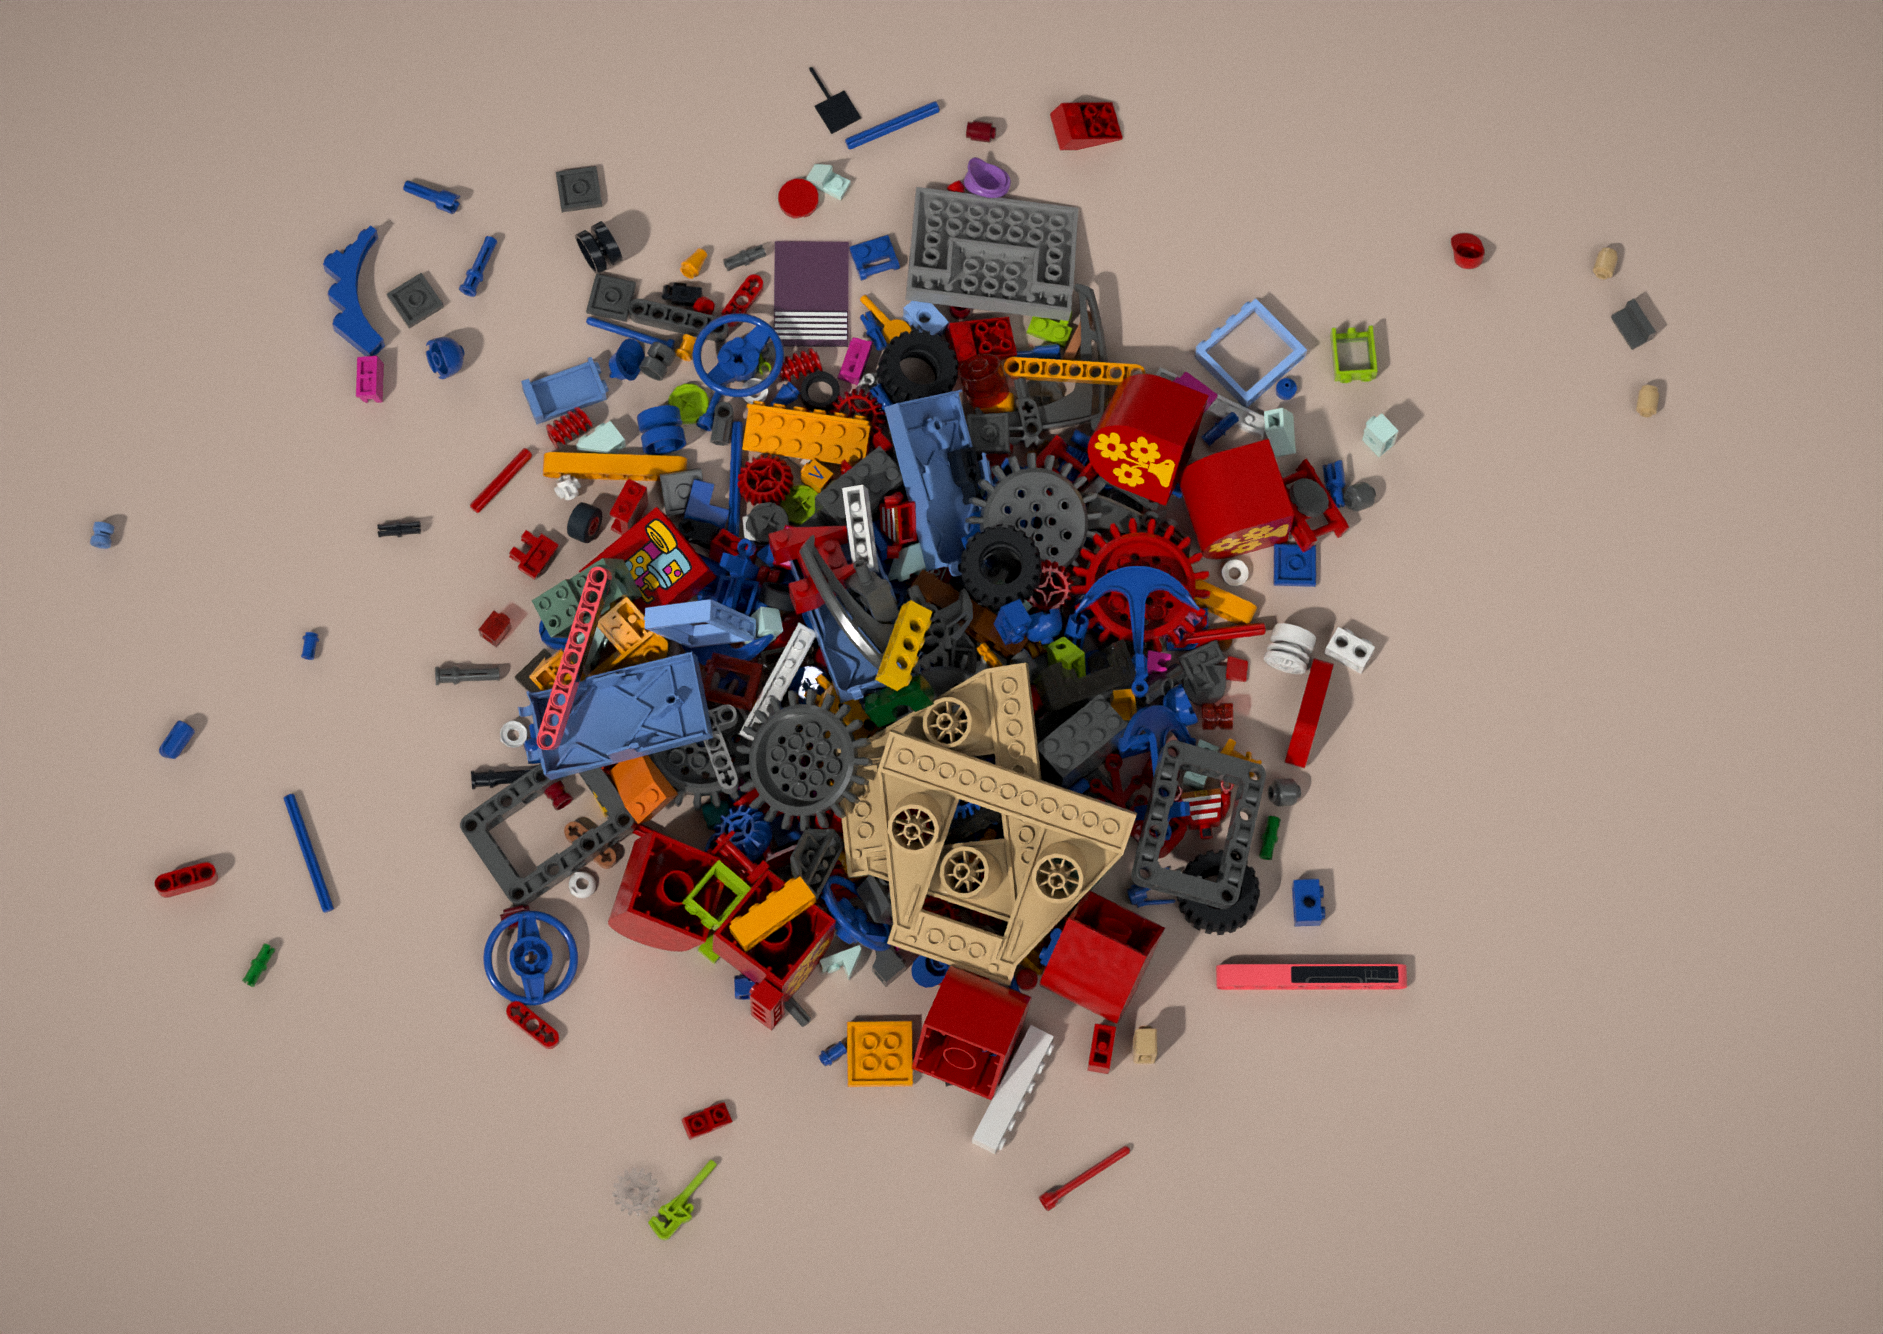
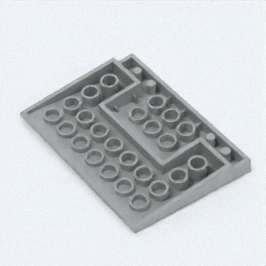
(992, 254)

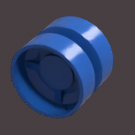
(661, 430)

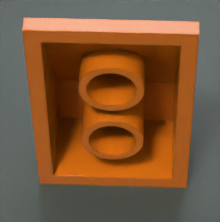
(642, 787)

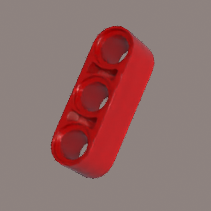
(197, 881)

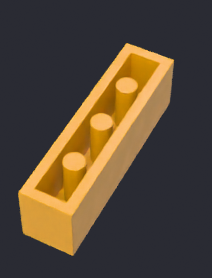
(772, 914)

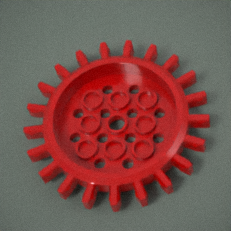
(1118, 555)

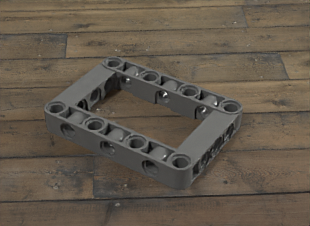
(1239, 832)
(570, 860)

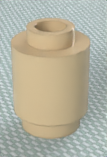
(1605, 263)
(1647, 401)

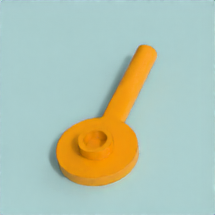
(891, 328)

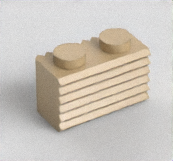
(1145, 1045)

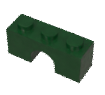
(883, 704)

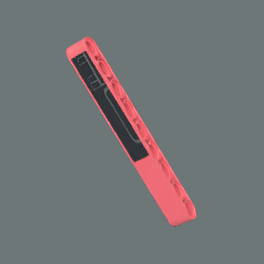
(582, 651)
(1311, 976)

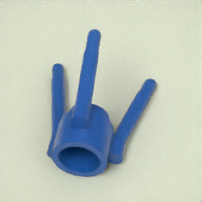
(1138, 894)

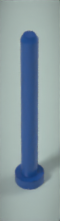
(628, 332)

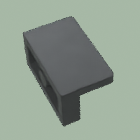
(1633, 325)

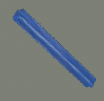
(892, 125)

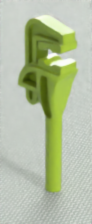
(677, 1209)

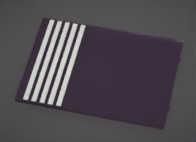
(811, 293)

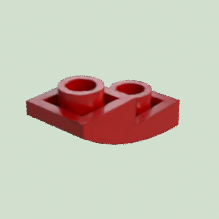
(706, 1121)

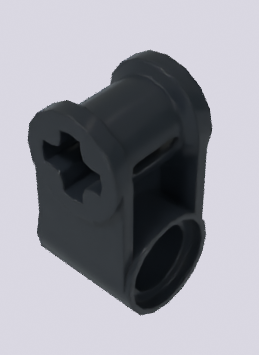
(700, 532)

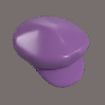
(986, 179)

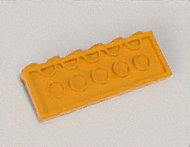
(806, 434)

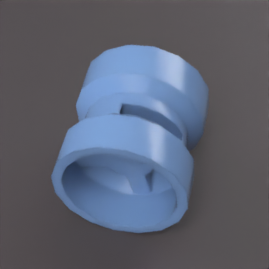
(102, 535)

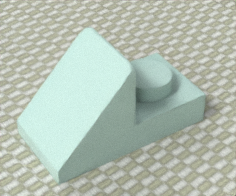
(827, 181)
(846, 958)

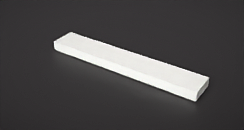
(1248, 420)
(781, 675)

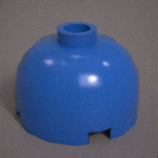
(445, 356)
(1044, 626)
(1178, 702)

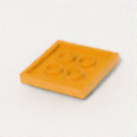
(879, 1054)

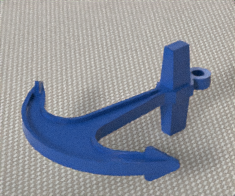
(740, 568)
(1136, 585)
(1157, 722)

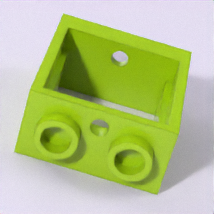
(731, 880)

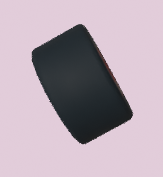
(584, 522)

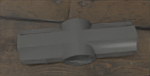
(1161, 684)

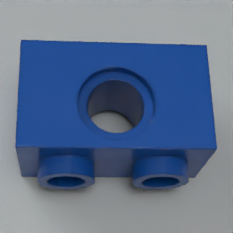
(1307, 890)

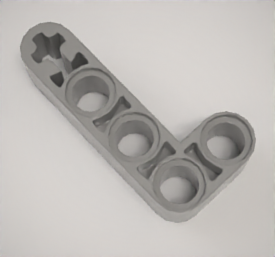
(721, 751)

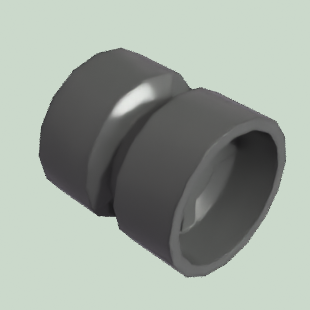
(657, 361)

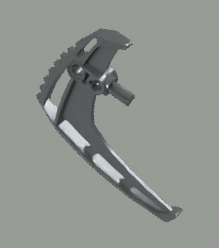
(1077, 405)
(1120, 514)
(880, 633)

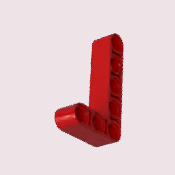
(1309, 713)

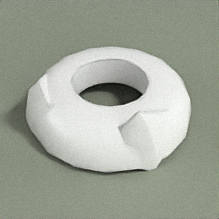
(752, 382)
(1235, 564)
(515, 726)
(582, 893)

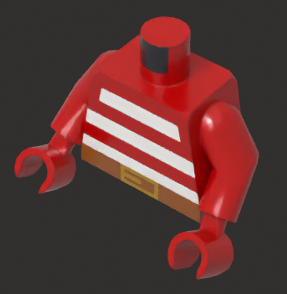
(897, 522)
(1206, 808)

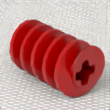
(800, 364)
(568, 426)

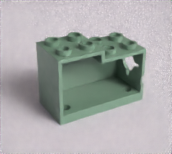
(559, 604)

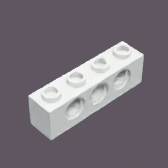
(860, 526)

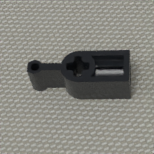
(965, 472)

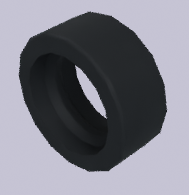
(820, 376)
(776, 596)

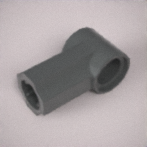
(722, 425)

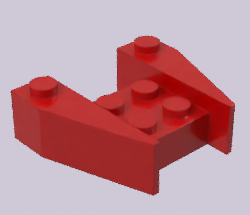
(786, 547)

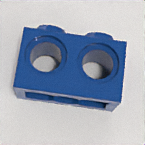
(1012, 622)

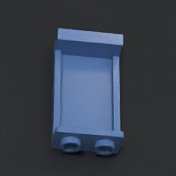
(564, 391)

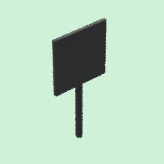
(837, 110)

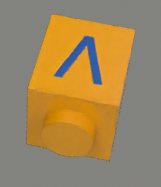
(816, 476)

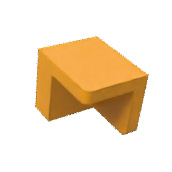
(1123, 703)

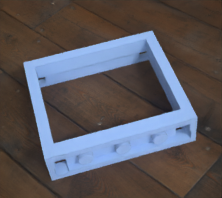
(1247, 398)
(723, 625)

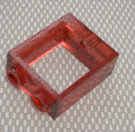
(736, 665)

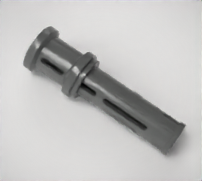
(493, 674)

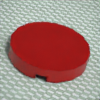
(798, 198)

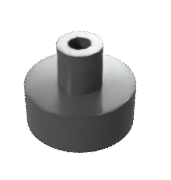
(770, 352)

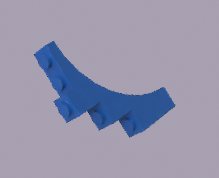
(344, 295)

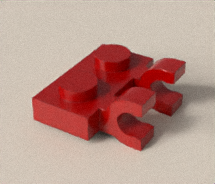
(537, 556)

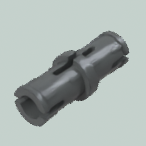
(744, 257)

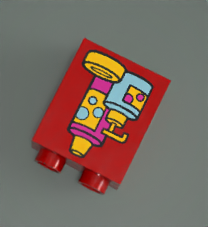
(659, 562)

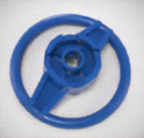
(746, 349)
(850, 921)
(530, 941)

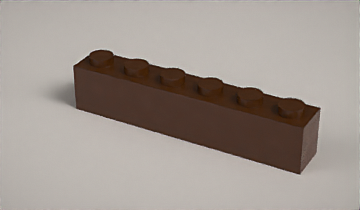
(982, 624)

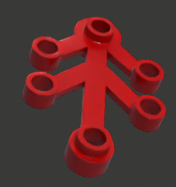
(1118, 797)

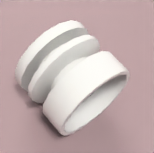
(1290, 648)

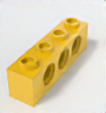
(889, 672)

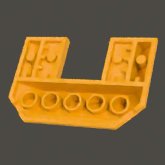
(626, 630)

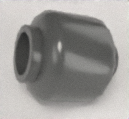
(1359, 496)
(1284, 792)

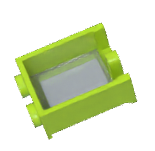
(1353, 355)

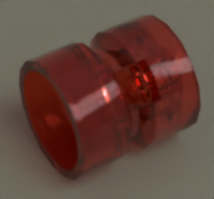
(1217, 716)

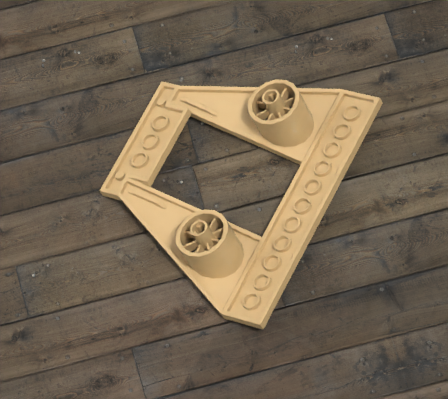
(997, 724)
(1072, 828)

